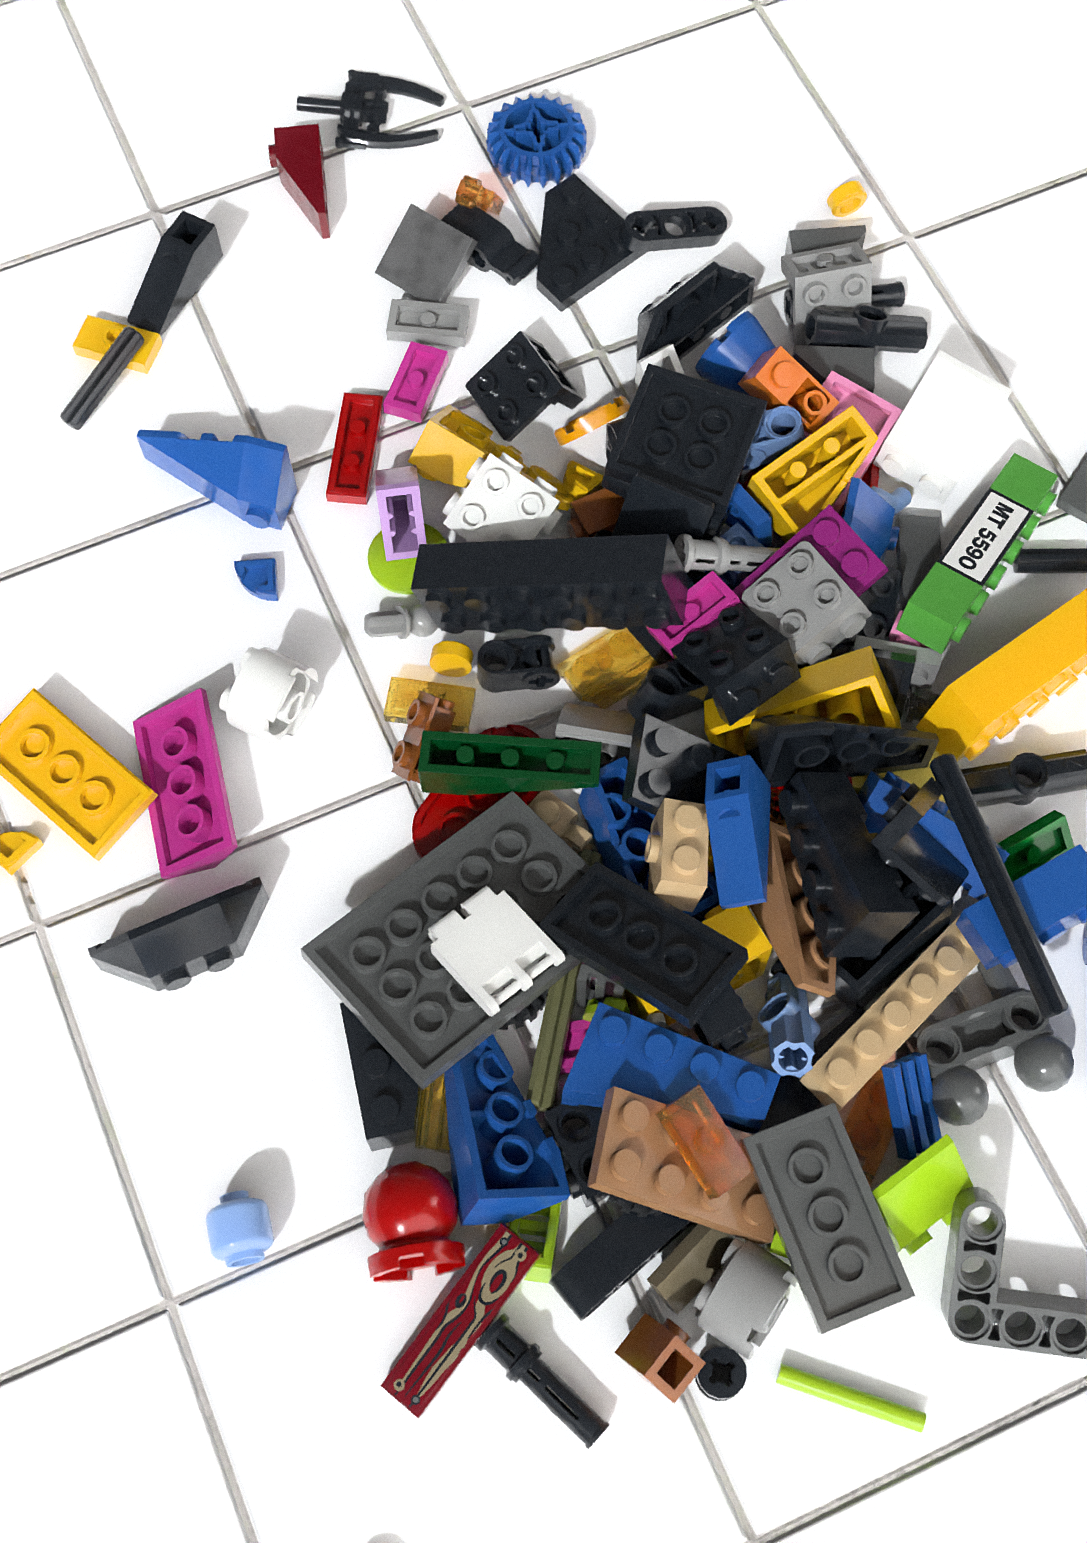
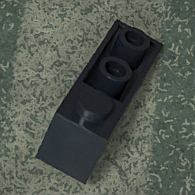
(176, 271)

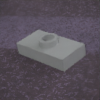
(428, 322)

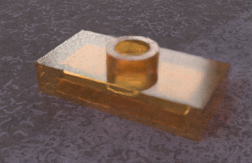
(705, 1142)

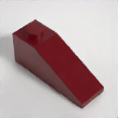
(302, 171)

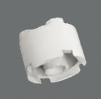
(269, 695)

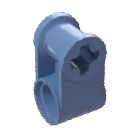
(770, 445)

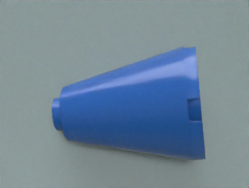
(735, 353)

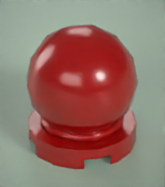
(410, 1220)

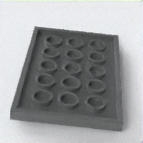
(382, 950)

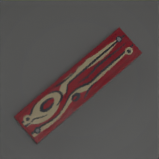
(461, 1320)

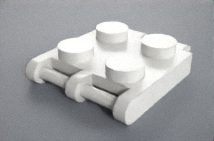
(492, 948)

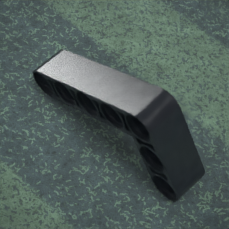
(665, 689)

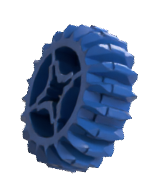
(536, 140)

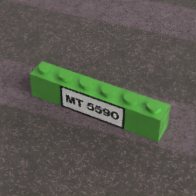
(977, 555)

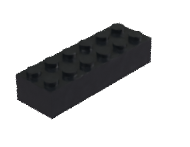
(552, 583)

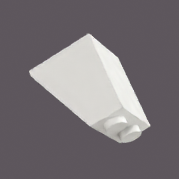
(942, 426)

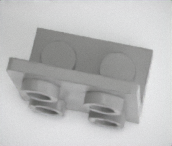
(827, 280)

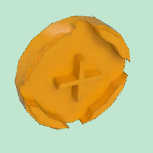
(592, 420)

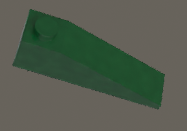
(504, 764)

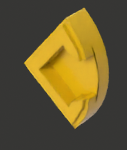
(581, 480)
(17, 849)

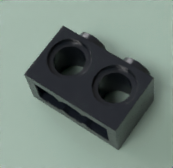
(576, 1152)

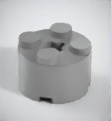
(745, 1298)

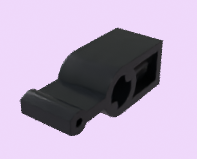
(495, 244)

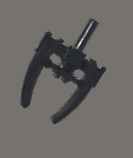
(356, 109)

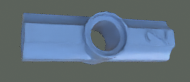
(788, 1026)

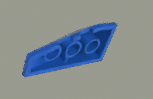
(496, 1146)

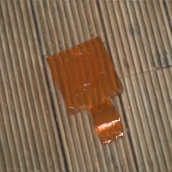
(472, 193)

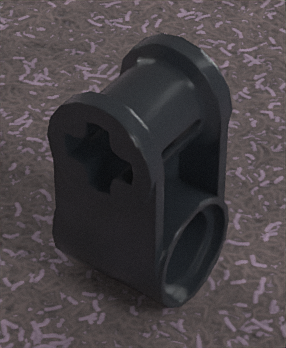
(520, 664)

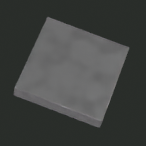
(425, 256)

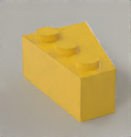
(813, 472)

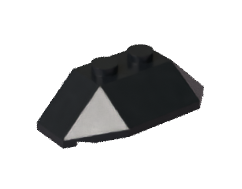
(693, 310)
(186, 941)

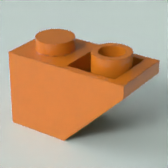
(785, 382)

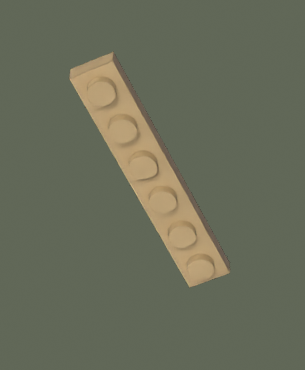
(891, 1019)

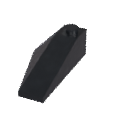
(820, 744)

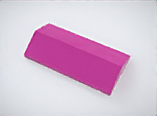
(184, 768)

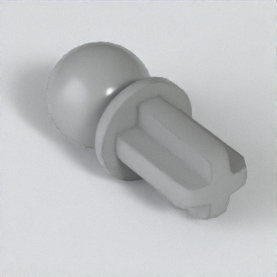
(400, 623)

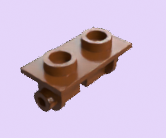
(425, 714)

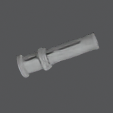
(719, 555)

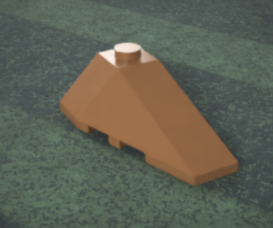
(790, 922)

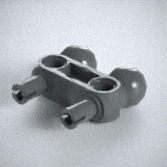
(986, 1037)

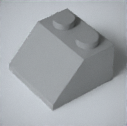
(593, 724)

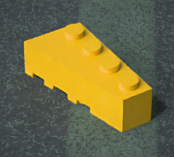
(837, 688)

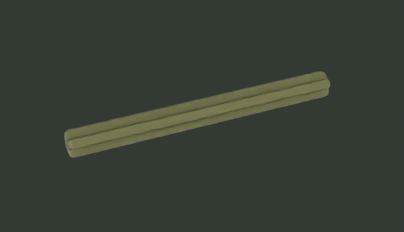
(555, 1029)

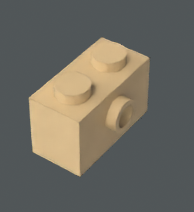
(678, 853)

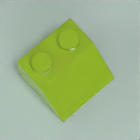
(922, 1194)

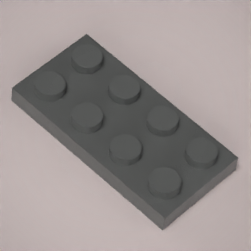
(827, 1218)

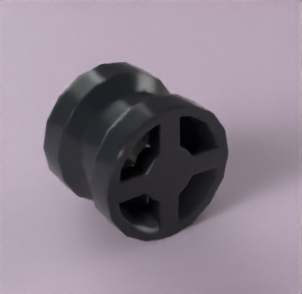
(713, 1378)

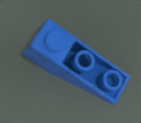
(739, 829)

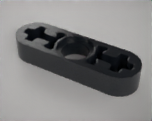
(660, 239)

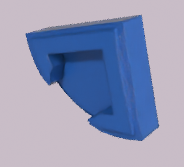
(259, 577)

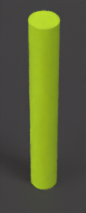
(851, 1398)

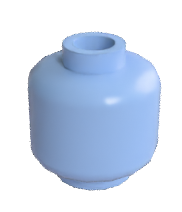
(239, 1229)

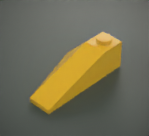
(456, 441)

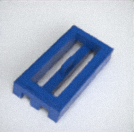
(916, 1103)

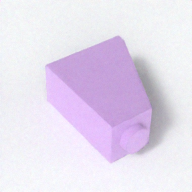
(400, 511)

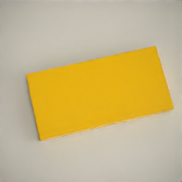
(69, 775)

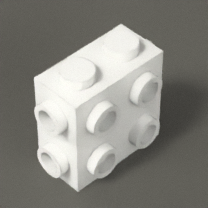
(502, 503)

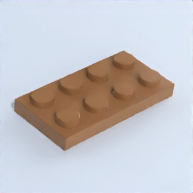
(643, 1165)

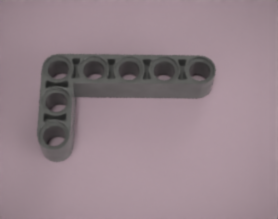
(997, 1303)

